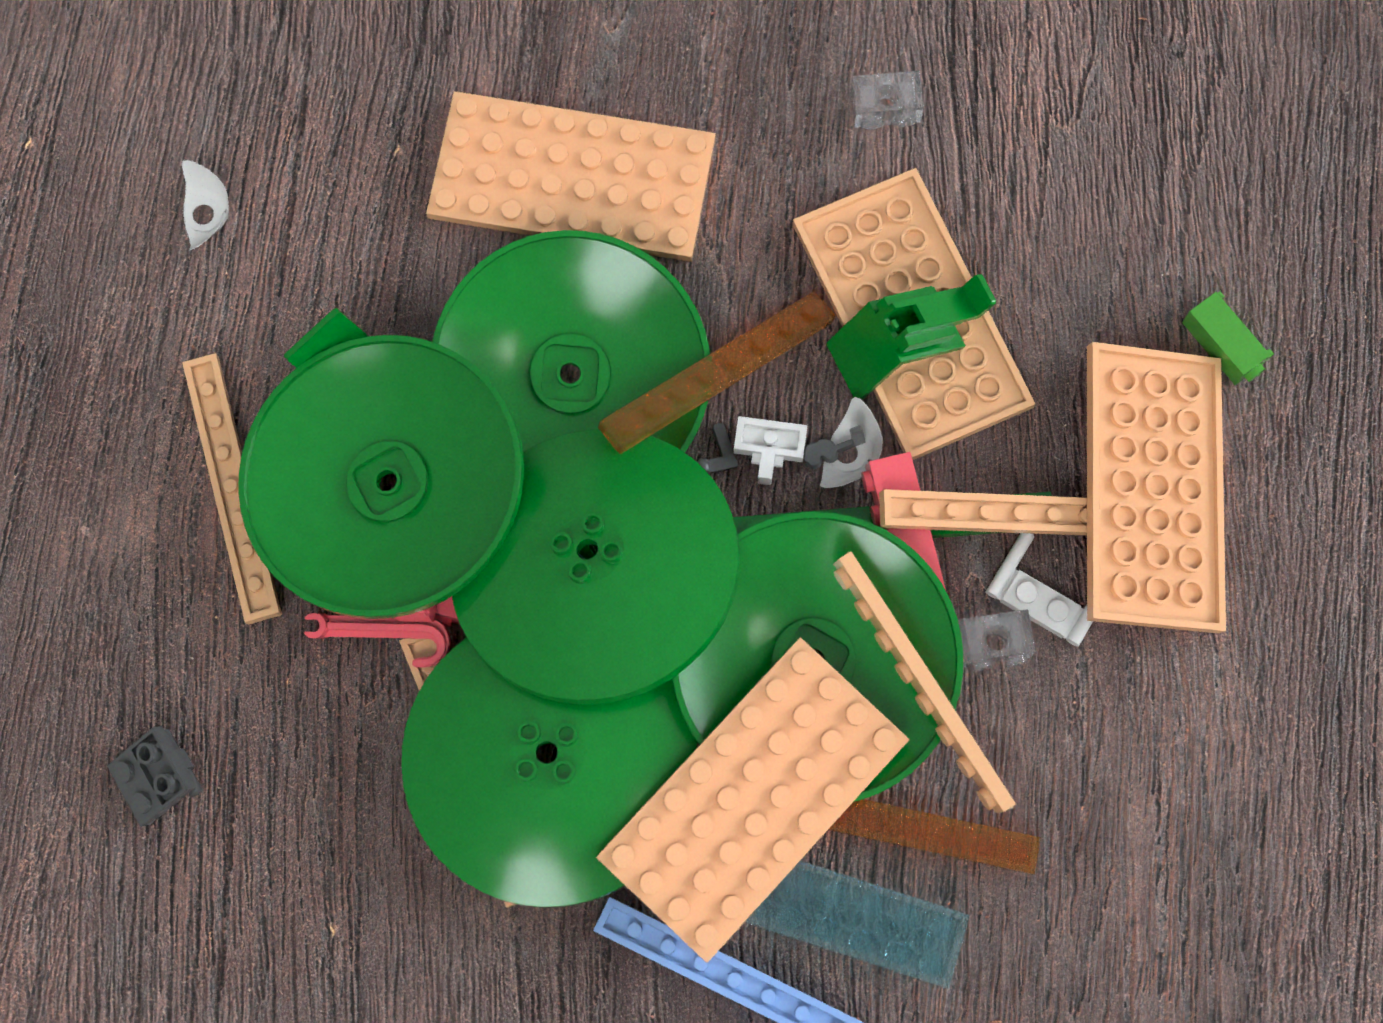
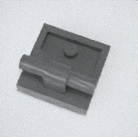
(154, 775)

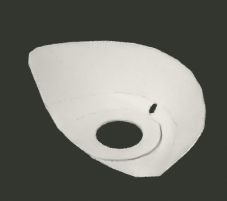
(203, 189)
(840, 473)

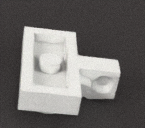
(769, 444)

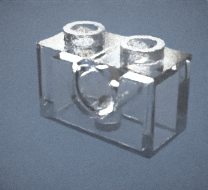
(899, 87)
(1011, 627)

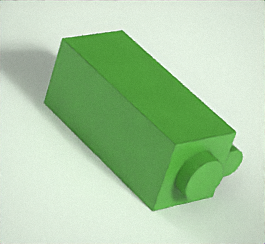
(1227, 338)

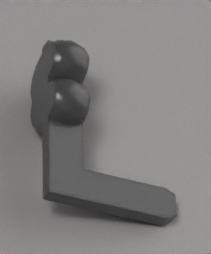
(826, 449)
(727, 459)

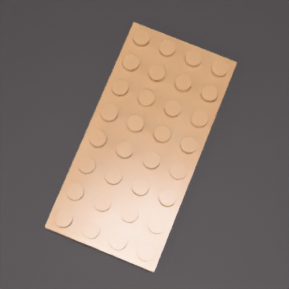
(571, 170)
(895, 243)
(1155, 489)
(752, 799)

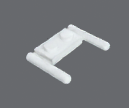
(1044, 604)

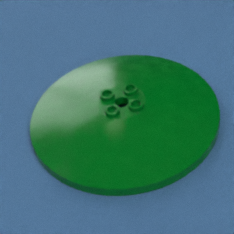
(580, 305)
(331, 438)
(792, 593)
(631, 611)
(524, 824)

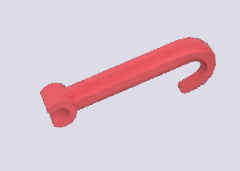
(384, 628)

